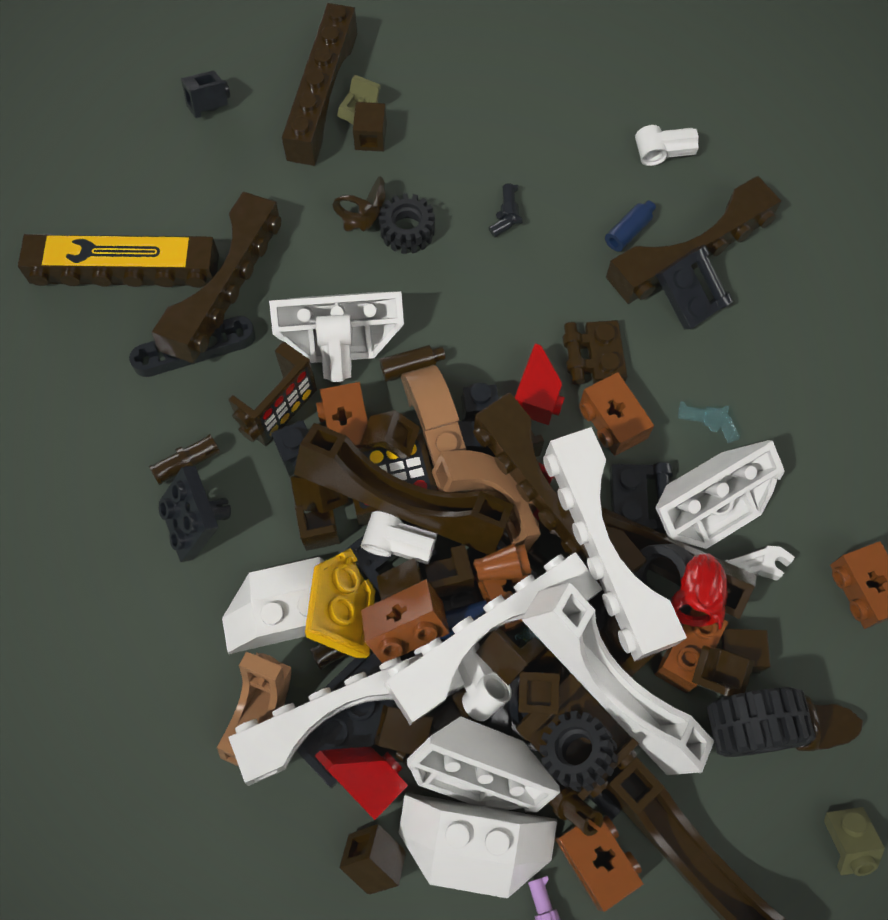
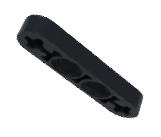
(221, 348)

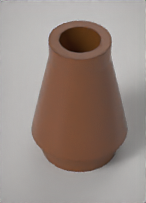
(504, 564)

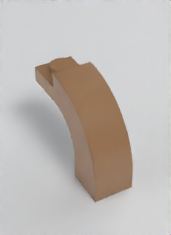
(435, 409)
(475, 471)
(262, 692)

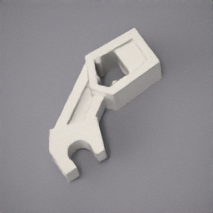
(763, 562)

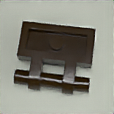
(604, 351)

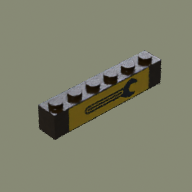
(118, 260)

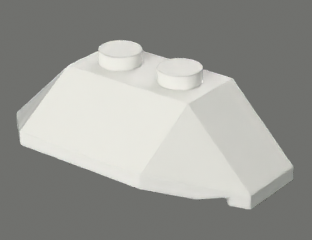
(372, 314)
(720, 494)
(270, 606)
(482, 768)
(475, 844)

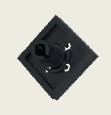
(190, 513)

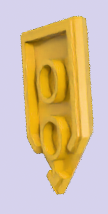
(336, 605)

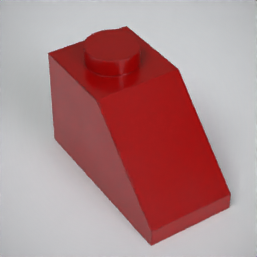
(540, 388)
(365, 776)

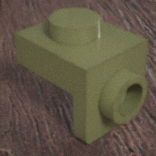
(360, 91)
(855, 841)

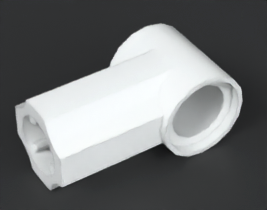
(658, 145)
(335, 341)
(389, 536)
(483, 687)

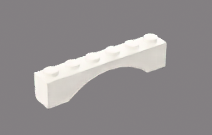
(644, 616)
(570, 632)
(426, 682)
(270, 745)

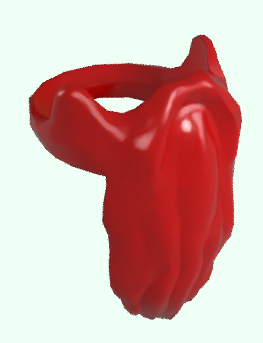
(704, 590)

